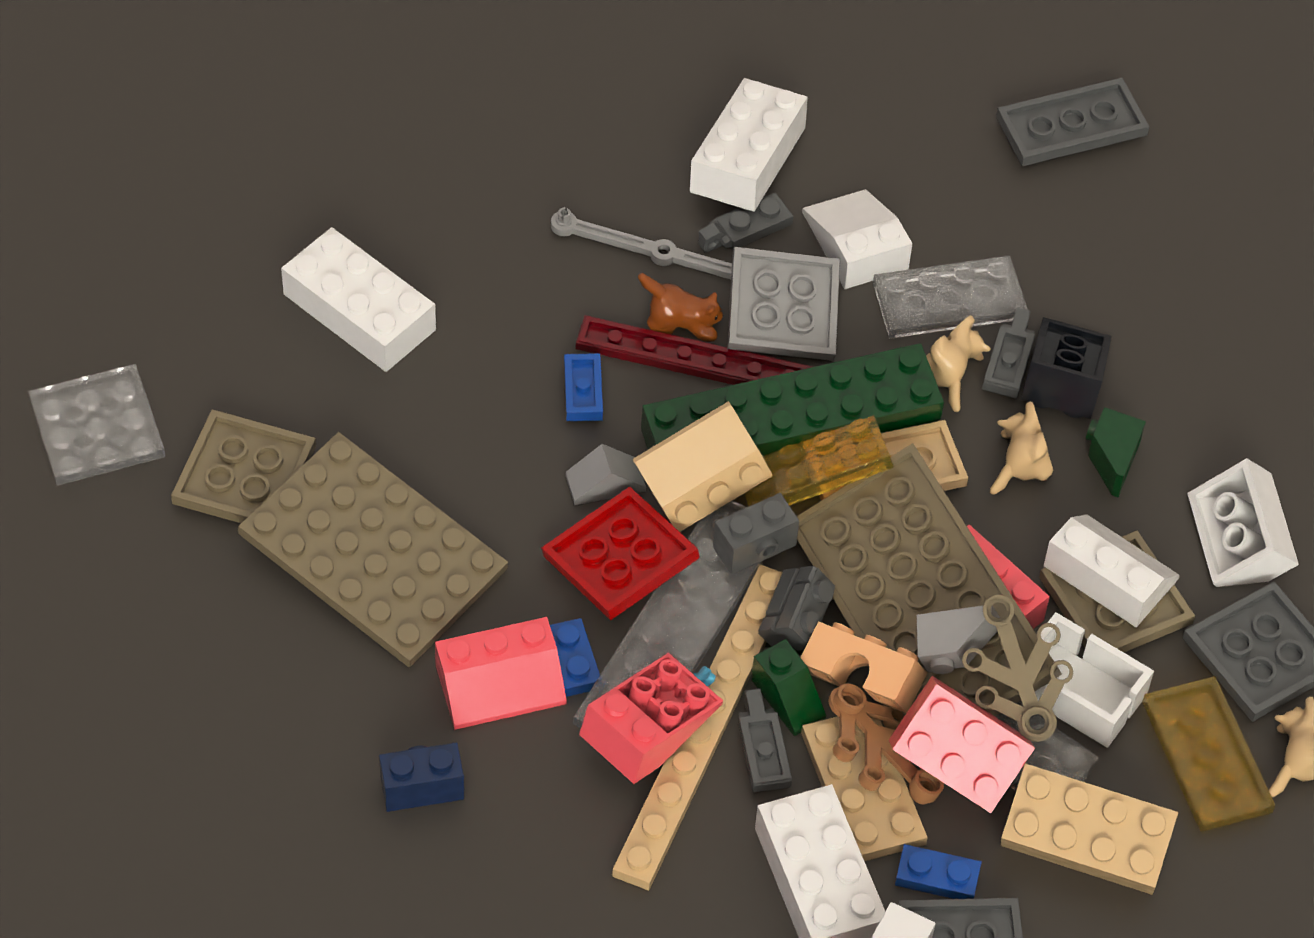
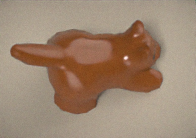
(676, 308)

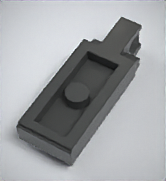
(745, 226)
(1010, 356)
(763, 745)

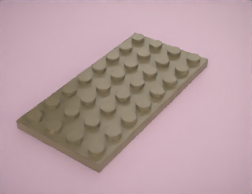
(906, 552)

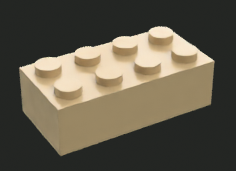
(1089, 829)

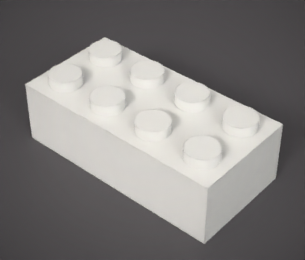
(748, 144)
(359, 299)
(818, 866)

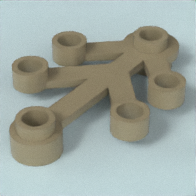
(1020, 675)

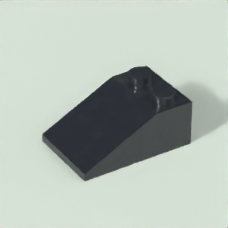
(1066, 368)

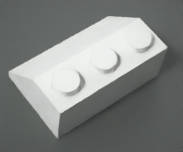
(1242, 526)
(1108, 568)

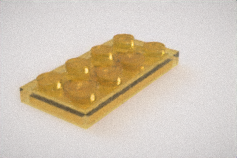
(824, 463)
(1208, 754)

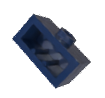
(421, 776)

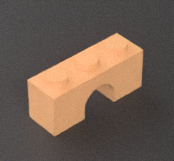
(837, 652)

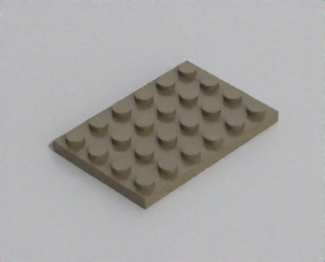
(373, 549)

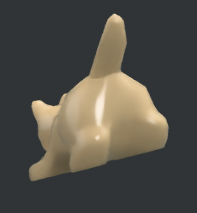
(950, 357)
(1027, 452)
(1300, 748)

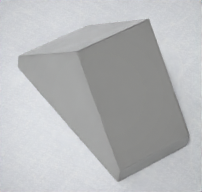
(603, 475)

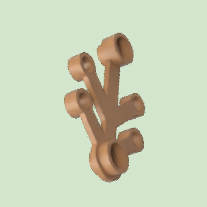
(853, 708)

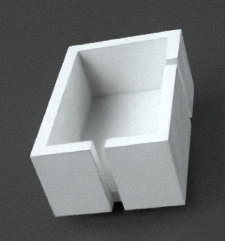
(1104, 682)

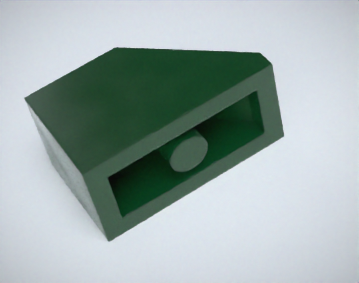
(1114, 446)
(787, 686)

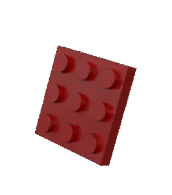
(620, 553)

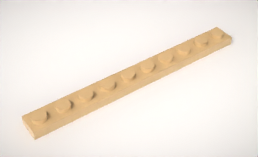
(687, 765)

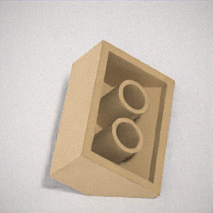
(702, 467)

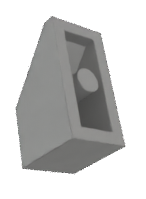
(948, 634)

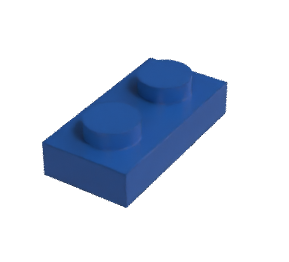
(583, 387)
(575, 657)
(937, 873)

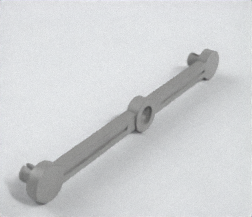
(565, 223)

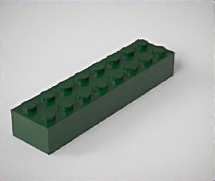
(803, 403)

